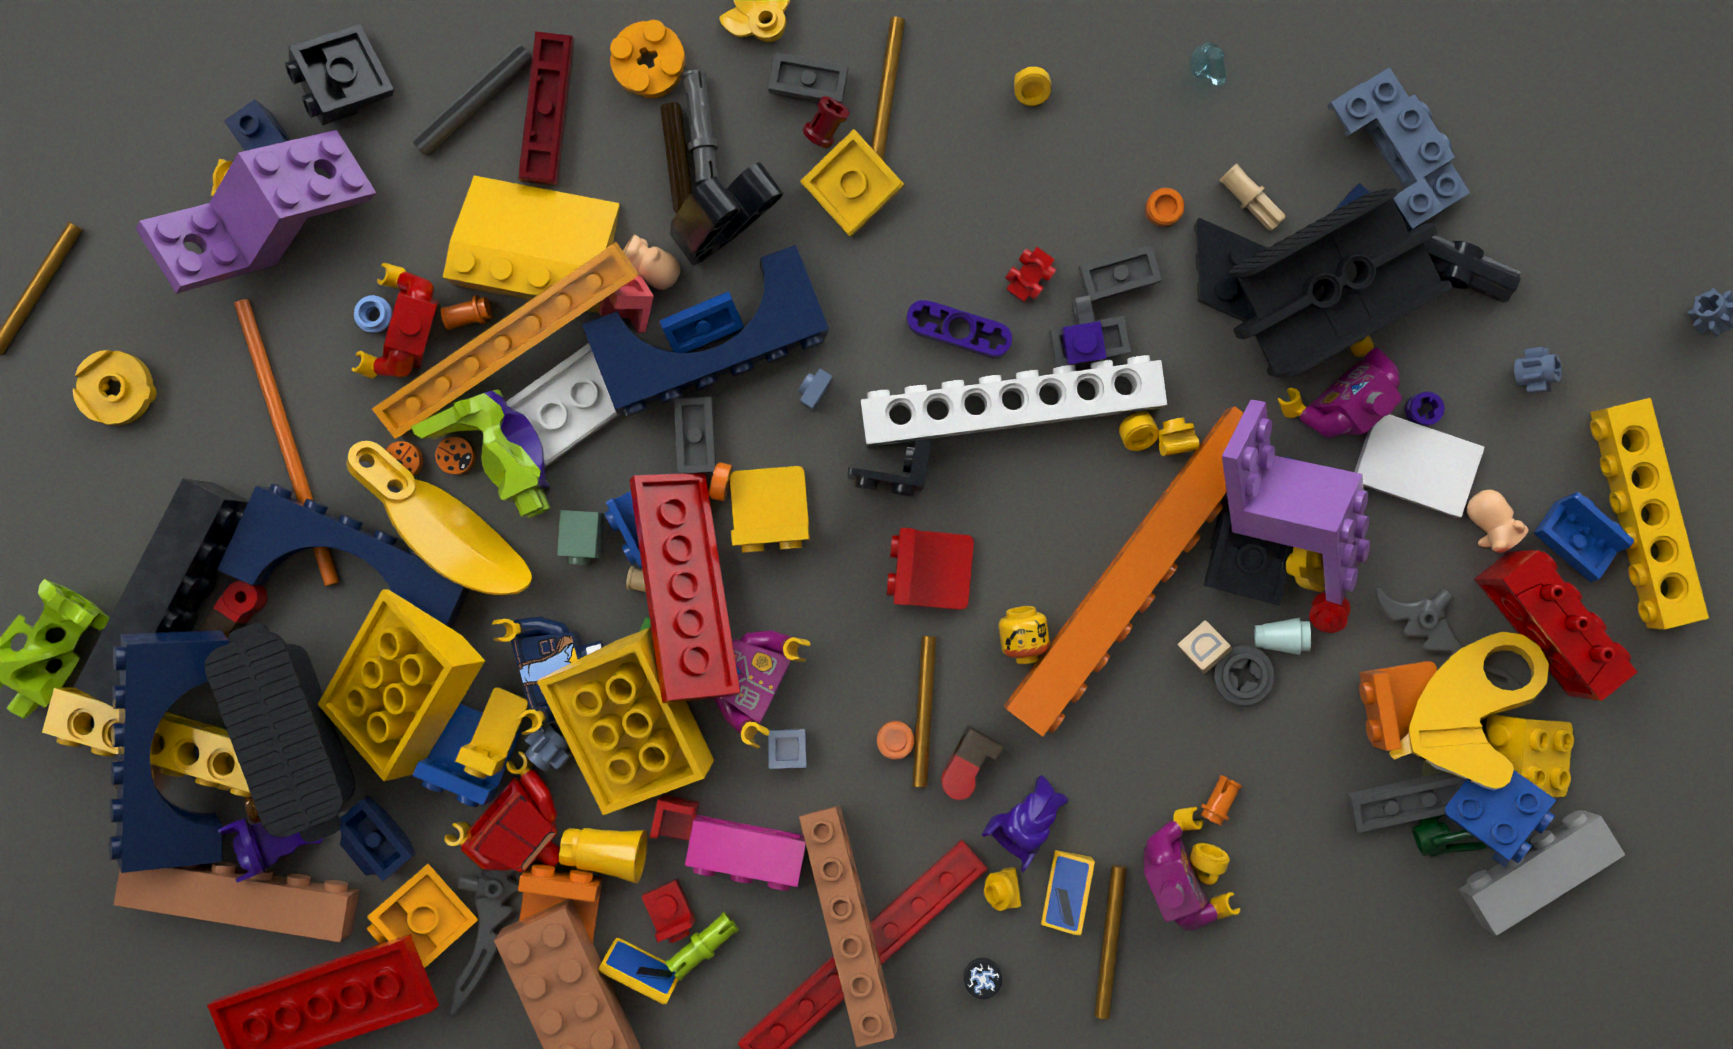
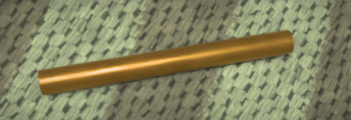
(887, 85)
(38, 284)
(924, 711)
(1110, 941)

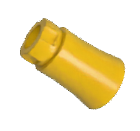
(605, 852)

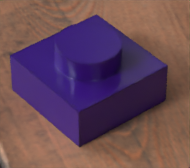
(1083, 343)

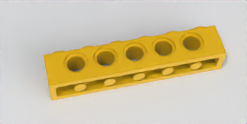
(1665, 525)
(70, 722)

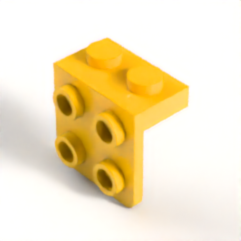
(769, 508)
(1535, 748)

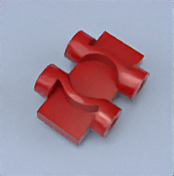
(1026, 280)

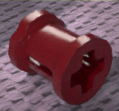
(825, 122)

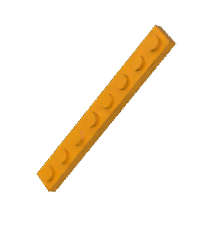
(506, 340)

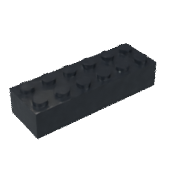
(170, 576)

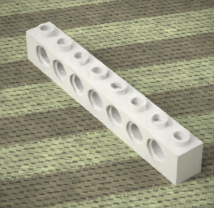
(1146, 394)

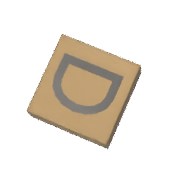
(1204, 647)

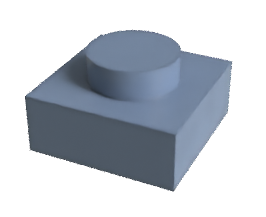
(814, 388)
(787, 748)

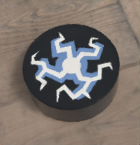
(982, 978)

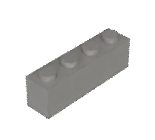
(1548, 870)

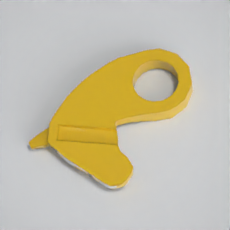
(1458, 696)

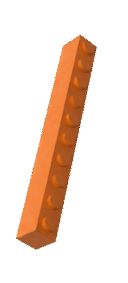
(1126, 584)

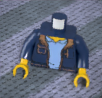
(539, 650)

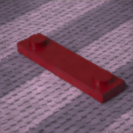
(546, 108)

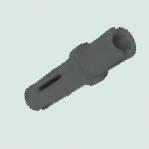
(699, 117)

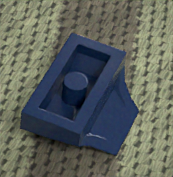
(374, 839)

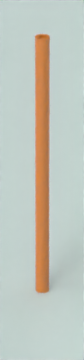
(281, 426)

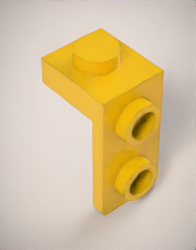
(493, 734)

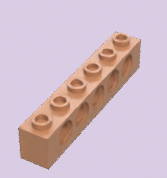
(848, 926)

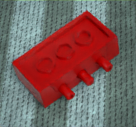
(1553, 617)

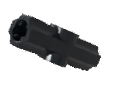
(1469, 268)

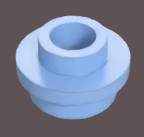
(364, 307)

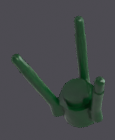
(1436, 839)

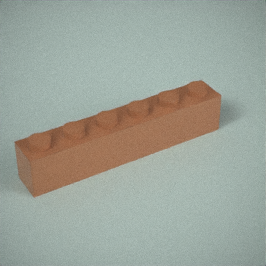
(260, 902)

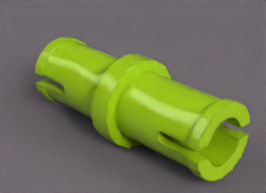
(702, 946)

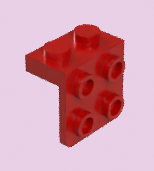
(931, 569)

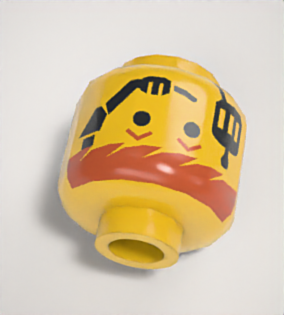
(1024, 634)

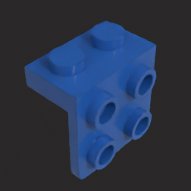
(441, 770)
(1503, 816)

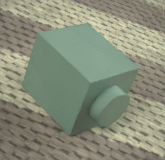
(580, 536)

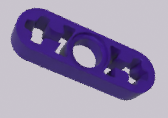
(982, 344)

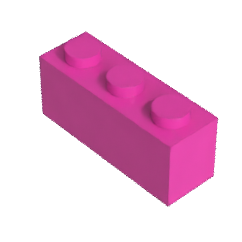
(745, 852)

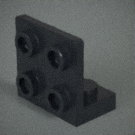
(915, 463)

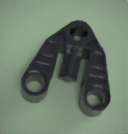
(720, 214)

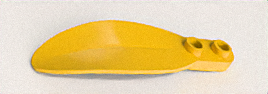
(440, 526)

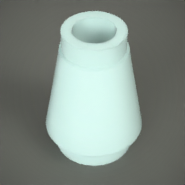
(1284, 636)

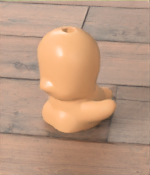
(655, 265)
(1495, 516)

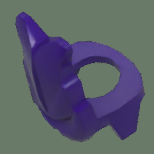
(1027, 822)
(258, 848)

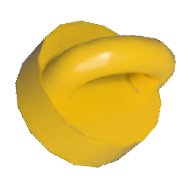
(1032, 86)
(1138, 431)
(1208, 859)

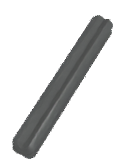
(472, 99)

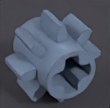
(1713, 312)
(1538, 370)
(547, 748)

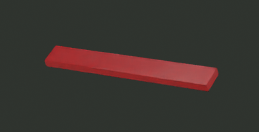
(891, 930)

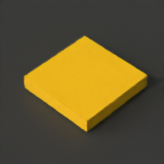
(852, 183)

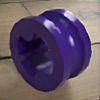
(1415, 403)

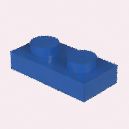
(702, 323)

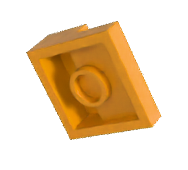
(426, 911)

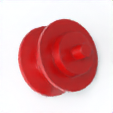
(1329, 616)

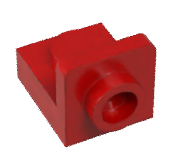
(669, 911)

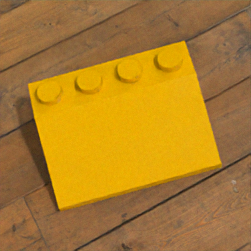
(525, 237)
(399, 685)
(619, 727)

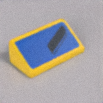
(1068, 892)
(639, 970)

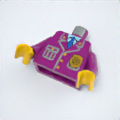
(1355, 399)
(760, 667)
(1174, 877)

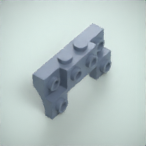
(1407, 141)

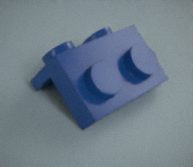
(1582, 535)

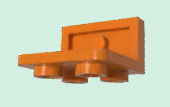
(1391, 699)
(546, 887)

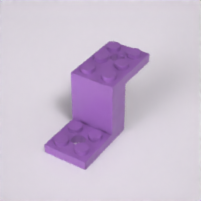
(255, 210)
(1296, 502)

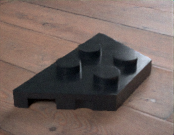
(1216, 255)

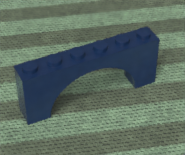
(641, 373)
(281, 526)
(150, 827)

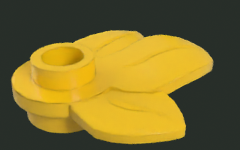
(749, 15)

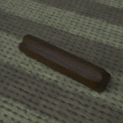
(676, 153)

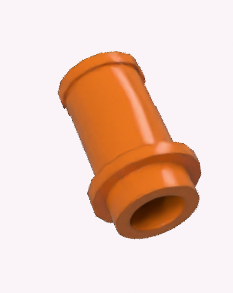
(467, 313)
(1220, 800)

